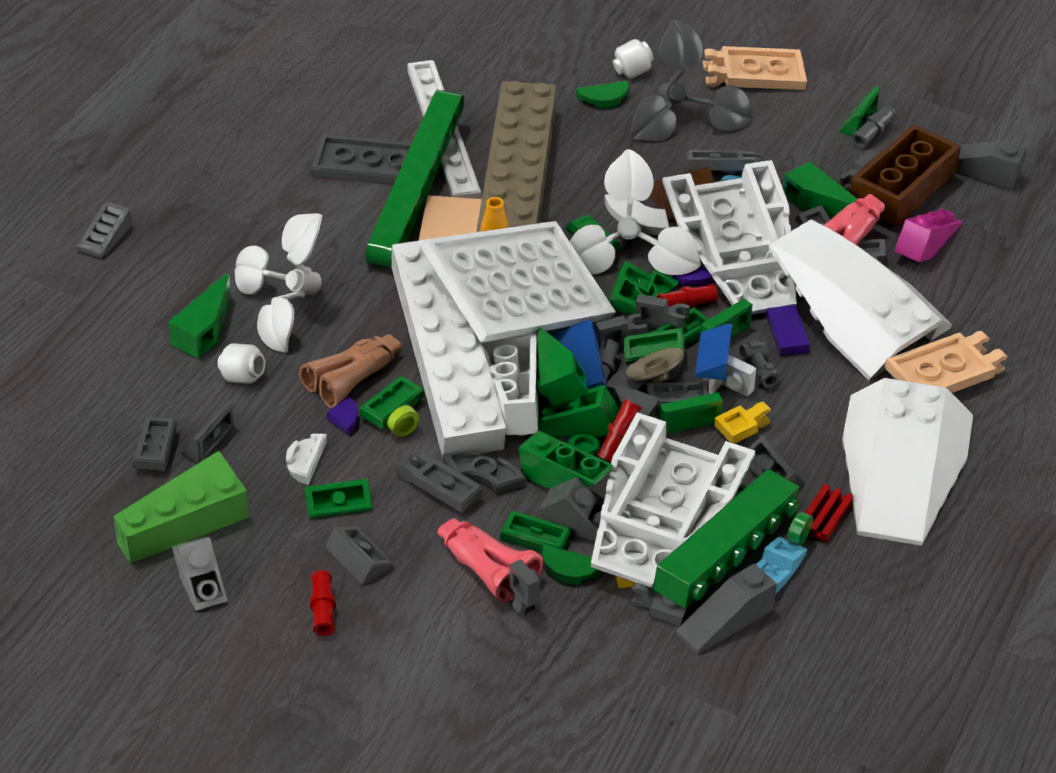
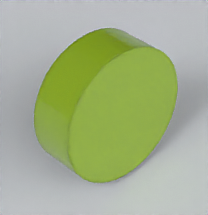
(403, 421)

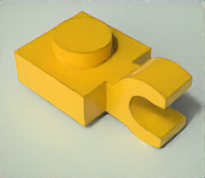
(742, 423)

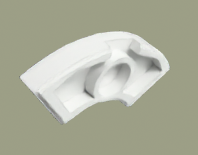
(650, 219)

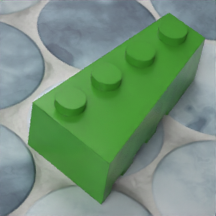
(182, 510)

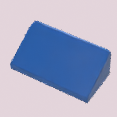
(714, 353)

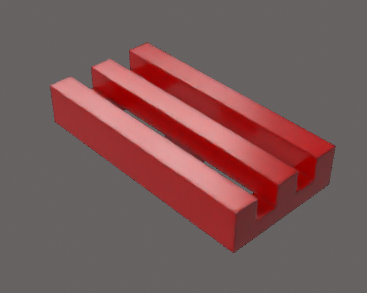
(833, 498)

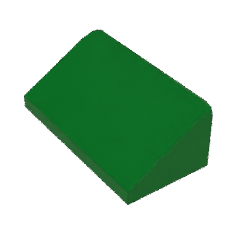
(865, 107)
(338, 498)

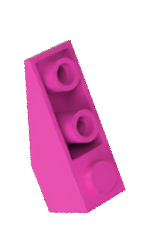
(926, 234)

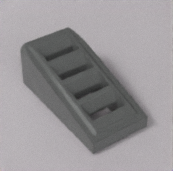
(109, 214)

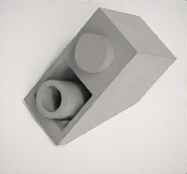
(200, 573)

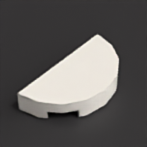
(304, 456)

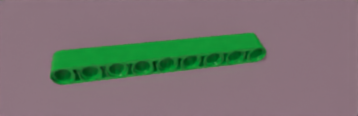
(415, 177)

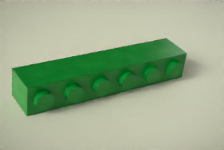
(726, 539)

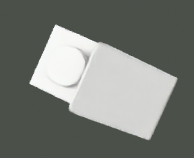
(739, 377)

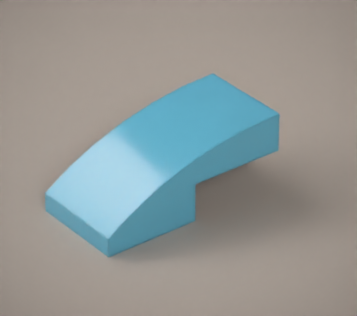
(781, 560)

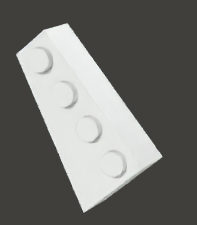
(515, 379)

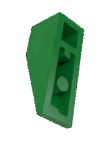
(585, 414)

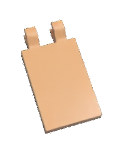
(755, 68)
(449, 216)
(948, 362)

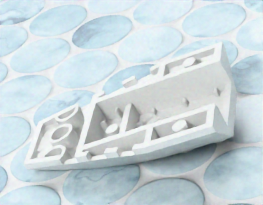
(733, 232)
(856, 298)
(903, 456)
(660, 497)

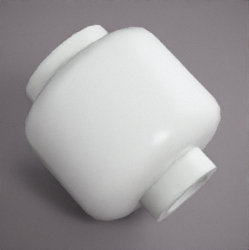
(633, 58)
(241, 363)

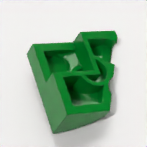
(634, 282)

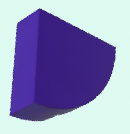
(698, 276)
(344, 415)

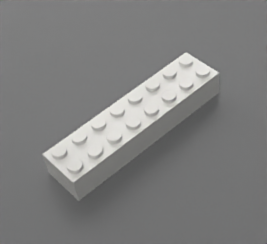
(447, 357)

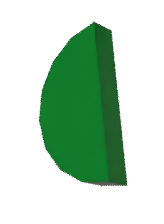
(603, 95)
(568, 566)

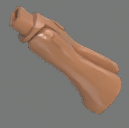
(341, 372)

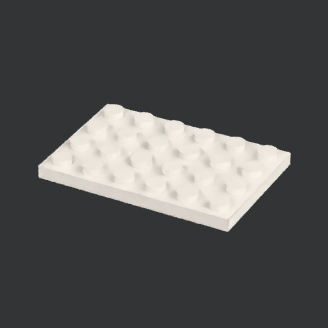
(517, 280)

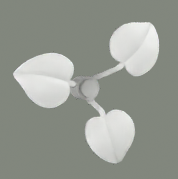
(632, 179)
(277, 319)

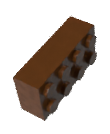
(907, 172)

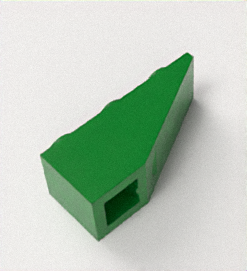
(811, 187)
(201, 322)
(559, 371)
(555, 462)

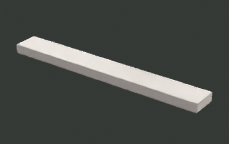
(455, 163)

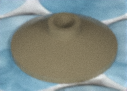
(655, 365)

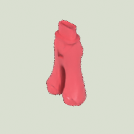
(857, 218)
(486, 556)

